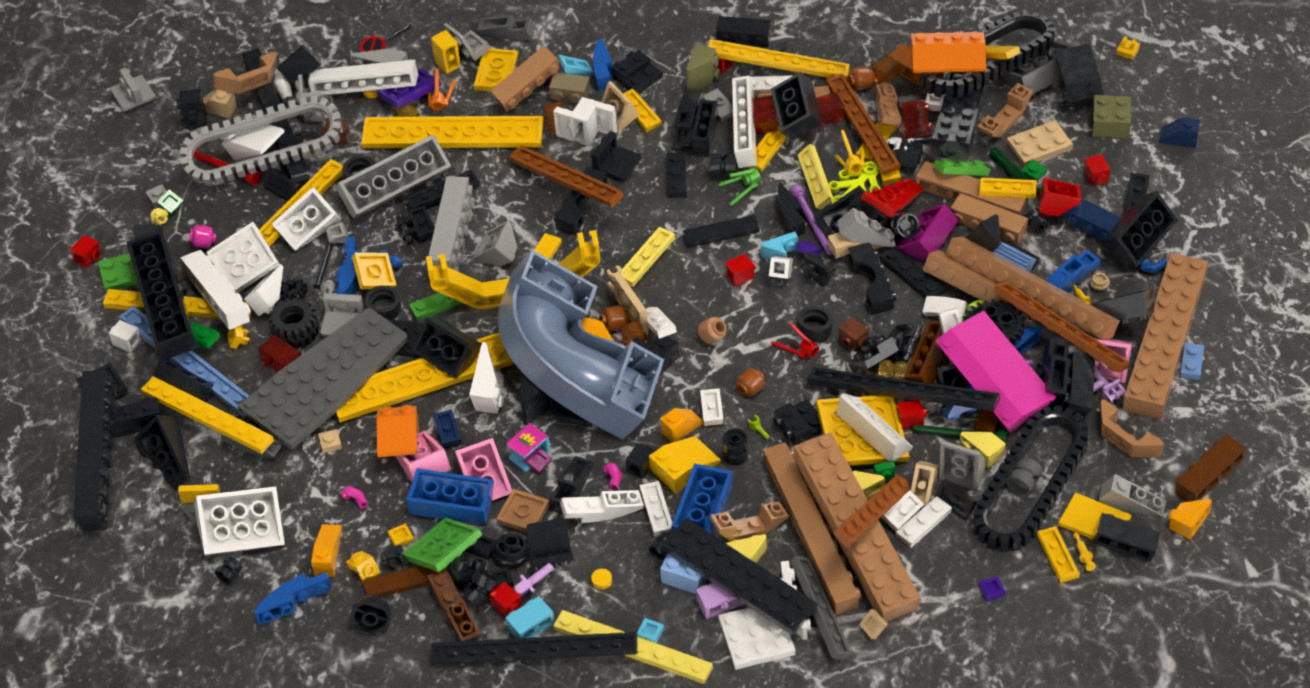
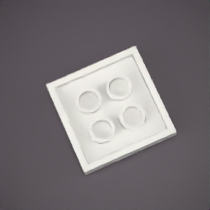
(243, 257)
(754, 638)

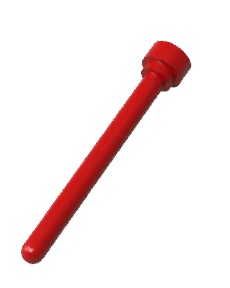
(251, 179)

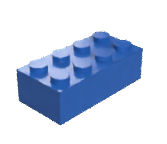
(704, 495)

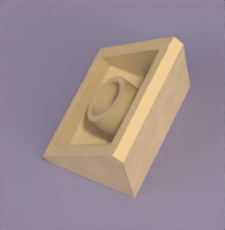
(624, 108)

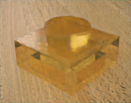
(407, 111)

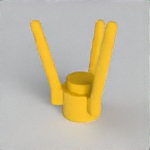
(854, 163)

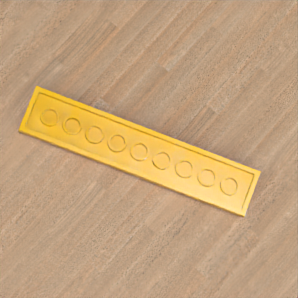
(454, 131)
(413, 381)

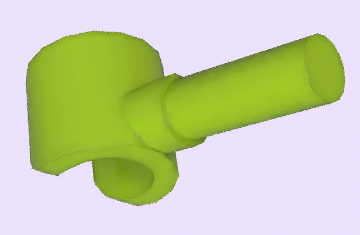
(756, 426)

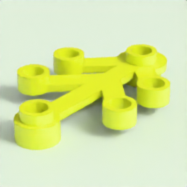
(869, 172)

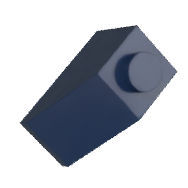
(1181, 132)

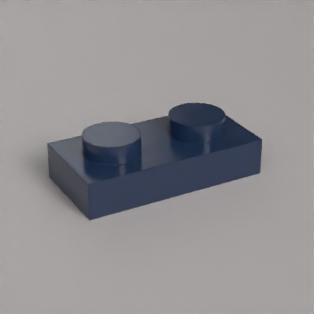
(447, 428)

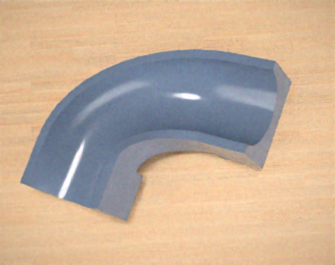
(581, 371)

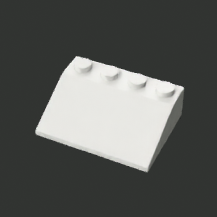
(239, 520)

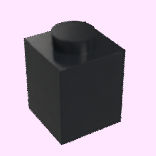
(638, 460)

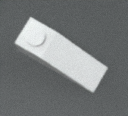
(266, 292)

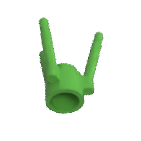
(749, 177)

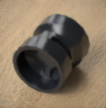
(1036, 221)
(655, 547)
(228, 570)

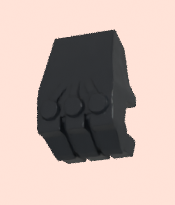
(910, 154)

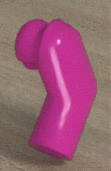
(616, 475)
(358, 495)

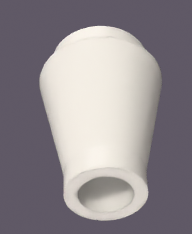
(283, 88)

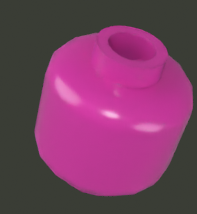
(202, 237)

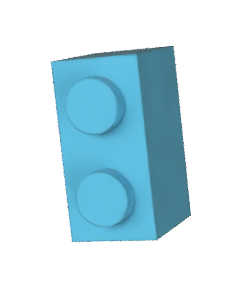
(530, 619)

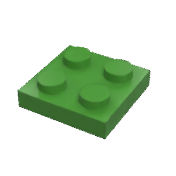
(117, 272)

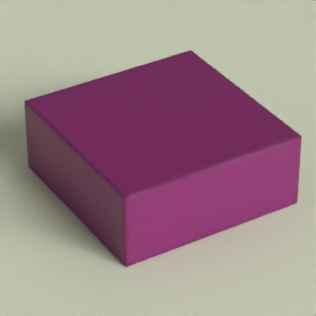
(538, 460)

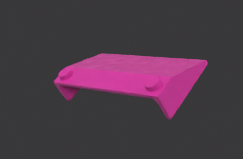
(996, 366)

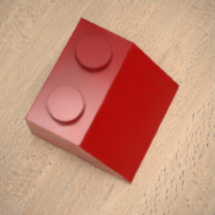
(1057, 197)

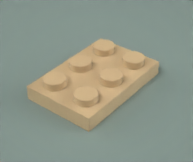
(1039, 143)

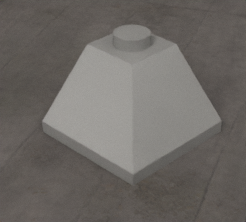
(497, 246)

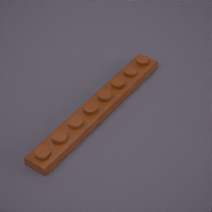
(864, 125)
(566, 176)
(1065, 329)
(872, 510)

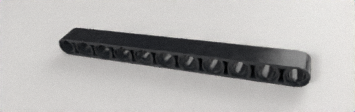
(268, 97)

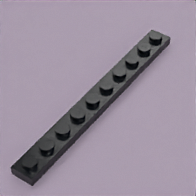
(904, 389)
(534, 648)

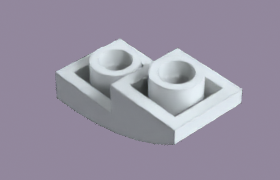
(937, 304)

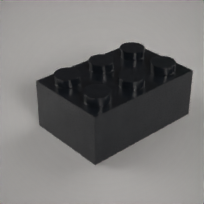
(796, 106)

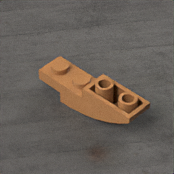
(886, 104)

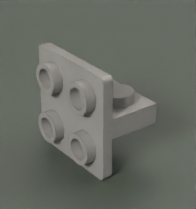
(132, 91)

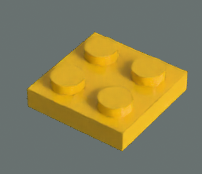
(373, 270)

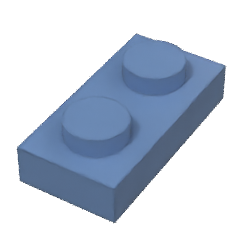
(1192, 361)

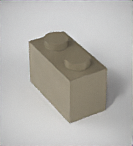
(569, 87)

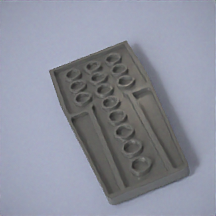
(323, 378)

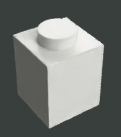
(780, 267)
(125, 336)

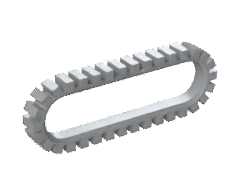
(208, 175)

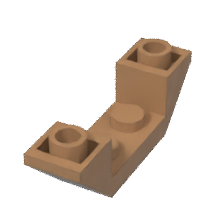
(227, 81)
(1010, 113)
(1146, 447)
(768, 518)

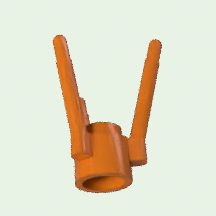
(438, 100)

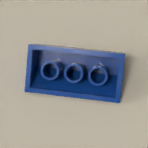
(450, 496)

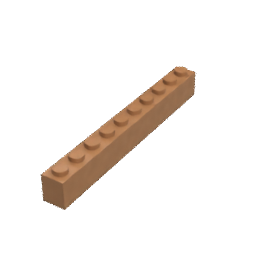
(1045, 293)
(811, 529)

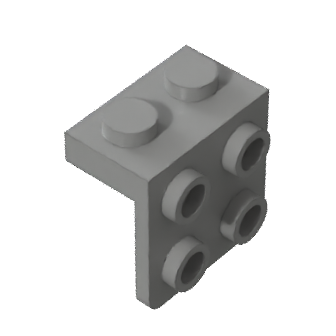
(469, 44)
(312, 116)
(339, 310)

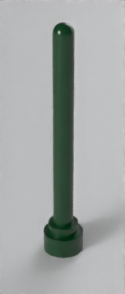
(1002, 434)

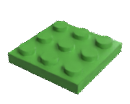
(442, 544)

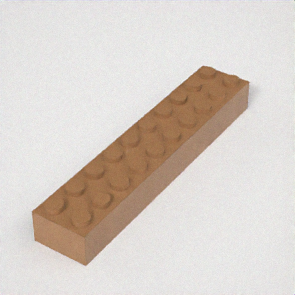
(1165, 336)
(870, 554)

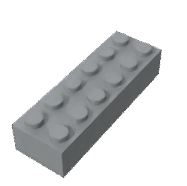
(393, 176)
(452, 222)

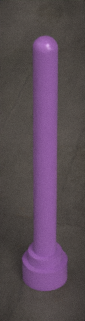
(799, 194)

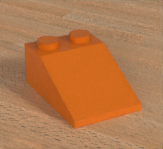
(397, 431)

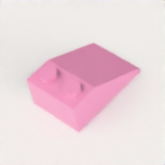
(428, 457)
(484, 462)

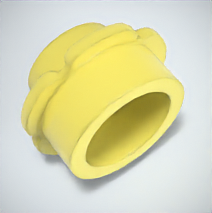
(158, 212)

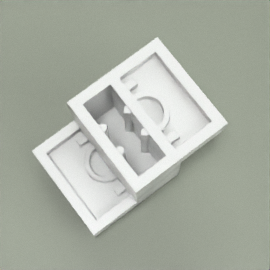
(585, 121)

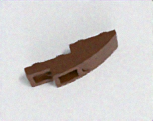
(453, 606)

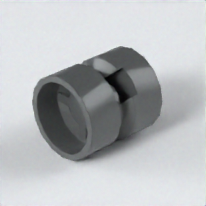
(1025, 476)

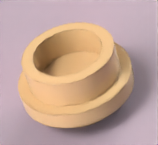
(1099, 281)

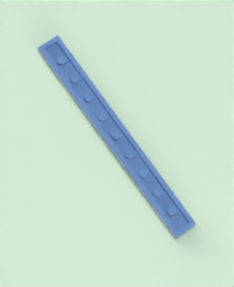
(222, 387)

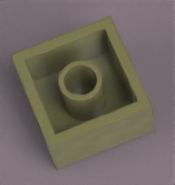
(1111, 116)

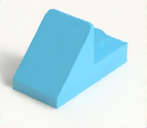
(574, 66)
(779, 246)

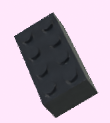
(1139, 230)

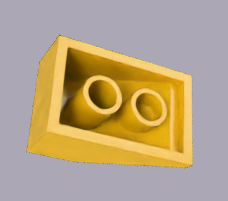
(676, 460)

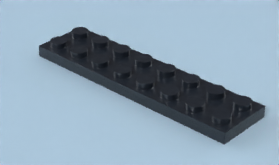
(739, 576)

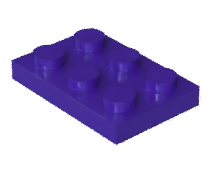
(401, 96)

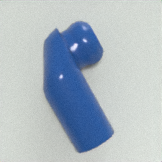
(394, 260)
(1153, 267)

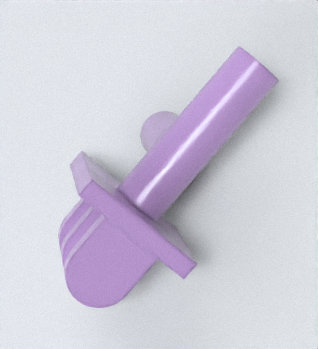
(1110, 390)
(526, 584)

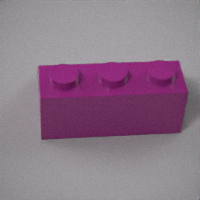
(933, 230)

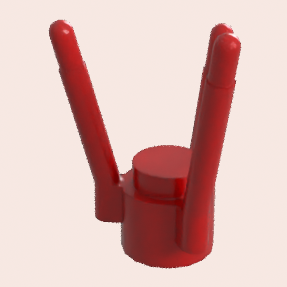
(807, 346)

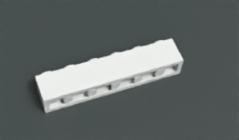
(364, 77)
(743, 122)
(215, 289)

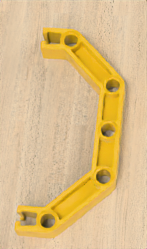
(490, 293)

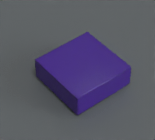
(807, 246)
(992, 588)

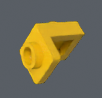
(364, 565)

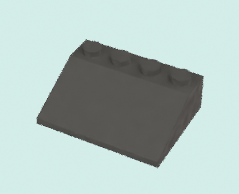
(1037, 73)

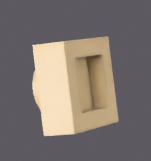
(330, 441)
(873, 624)

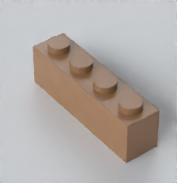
(525, 78)
(974, 211)

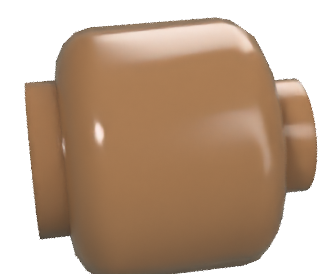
(712, 330)

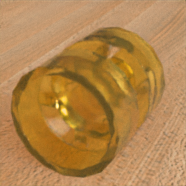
(891, 370)

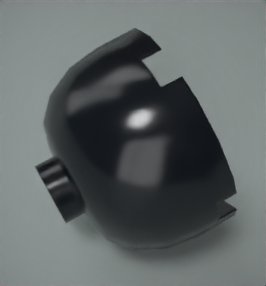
(371, 615)

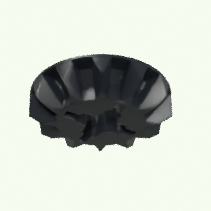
(300, 292)

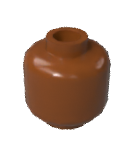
(861, 78)
(614, 317)
(750, 382)

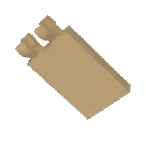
(627, 298)

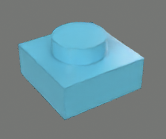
(650, 630)

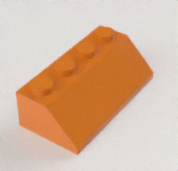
(948, 52)

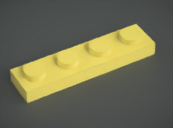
(815, 177)
(647, 255)

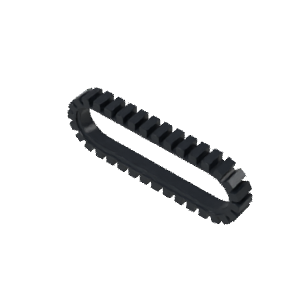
(999, 66)
(1051, 491)

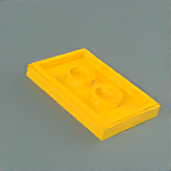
(494, 67)
(1084, 513)

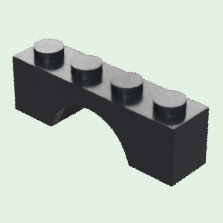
(570, 216)
(865, 261)

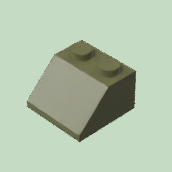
(702, 68)

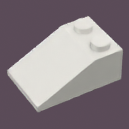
(252, 141)
(306, 219)
(485, 387)

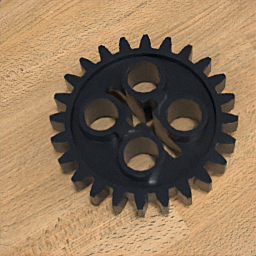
(1005, 318)

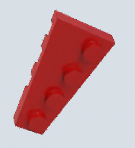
(893, 198)

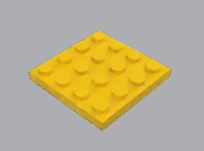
(853, 446)

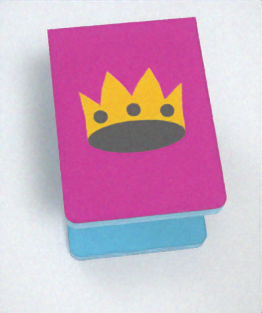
(525, 443)

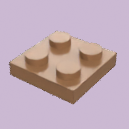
(521, 510)

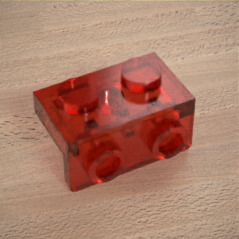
(915, 118)

